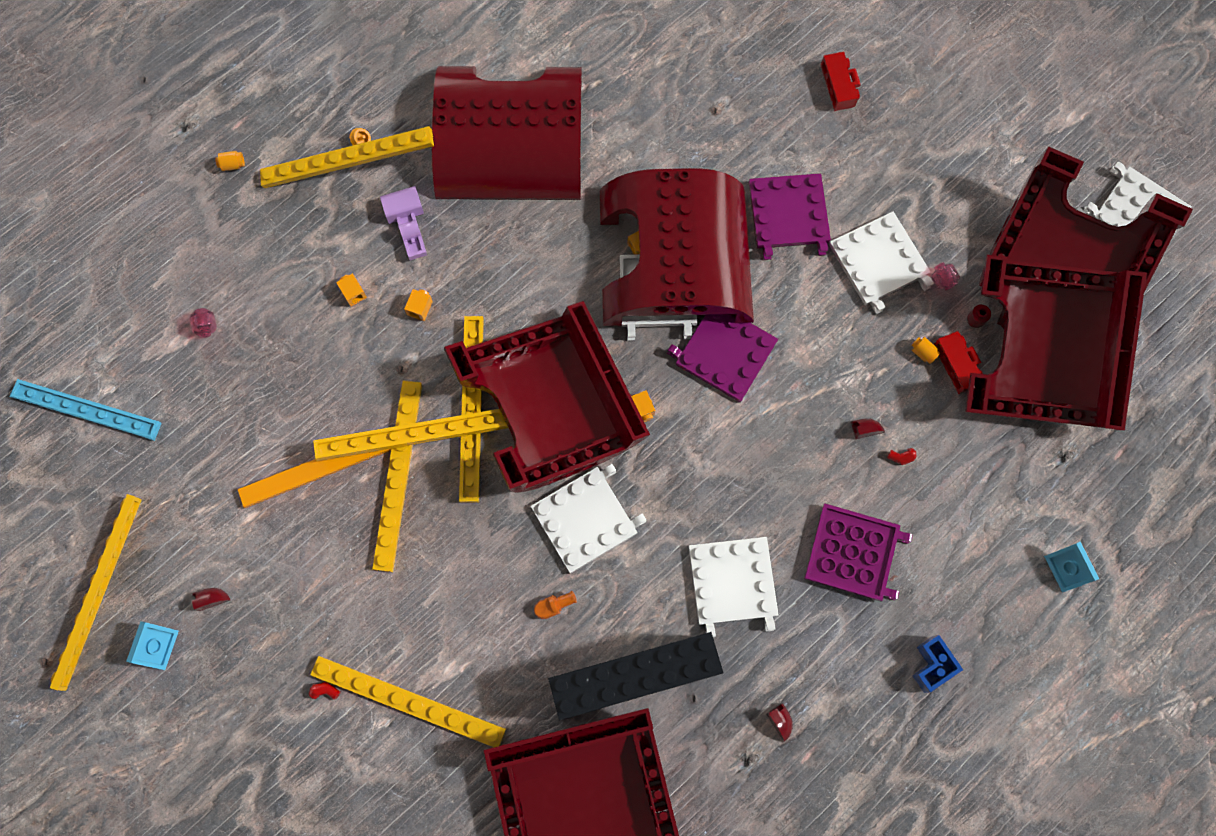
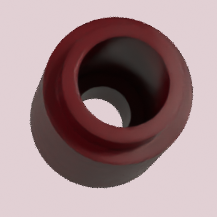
(979, 316)

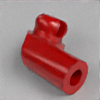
(903, 458)
(323, 688)

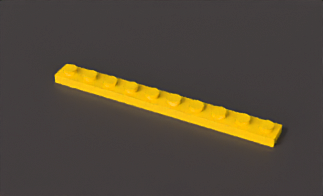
(347, 157)
(471, 403)
(408, 434)
(396, 482)
(93, 599)
(408, 702)

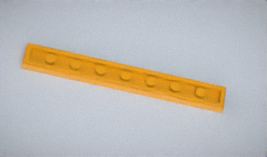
(299, 476)

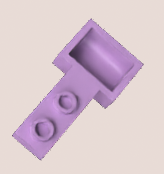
(402, 208)

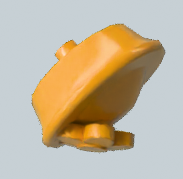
(359, 136)

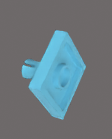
(1071, 567)
(152, 645)

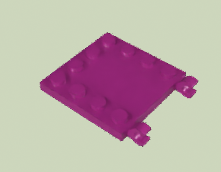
(789, 212)
(725, 353)
(854, 552)

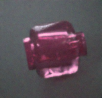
(945, 276)
(203, 322)

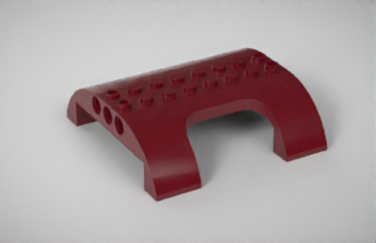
(507, 136)
(1052, 232)
(688, 245)
(1063, 343)
(555, 396)
(584, 781)

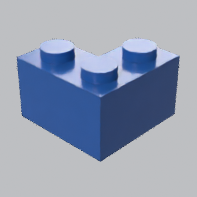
(940, 667)

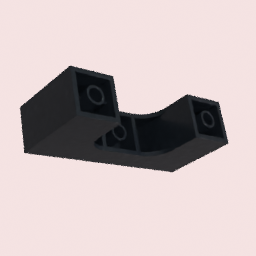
(635, 676)

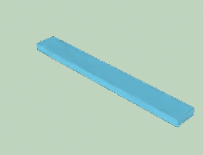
(85, 409)

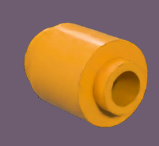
(230, 160)
(925, 349)

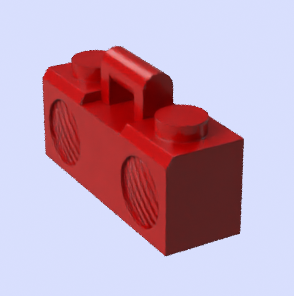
(838, 81)
(957, 361)

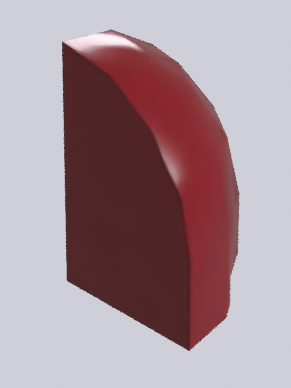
(866, 428)
(209, 598)
(781, 721)

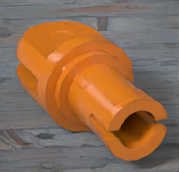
(552, 605)

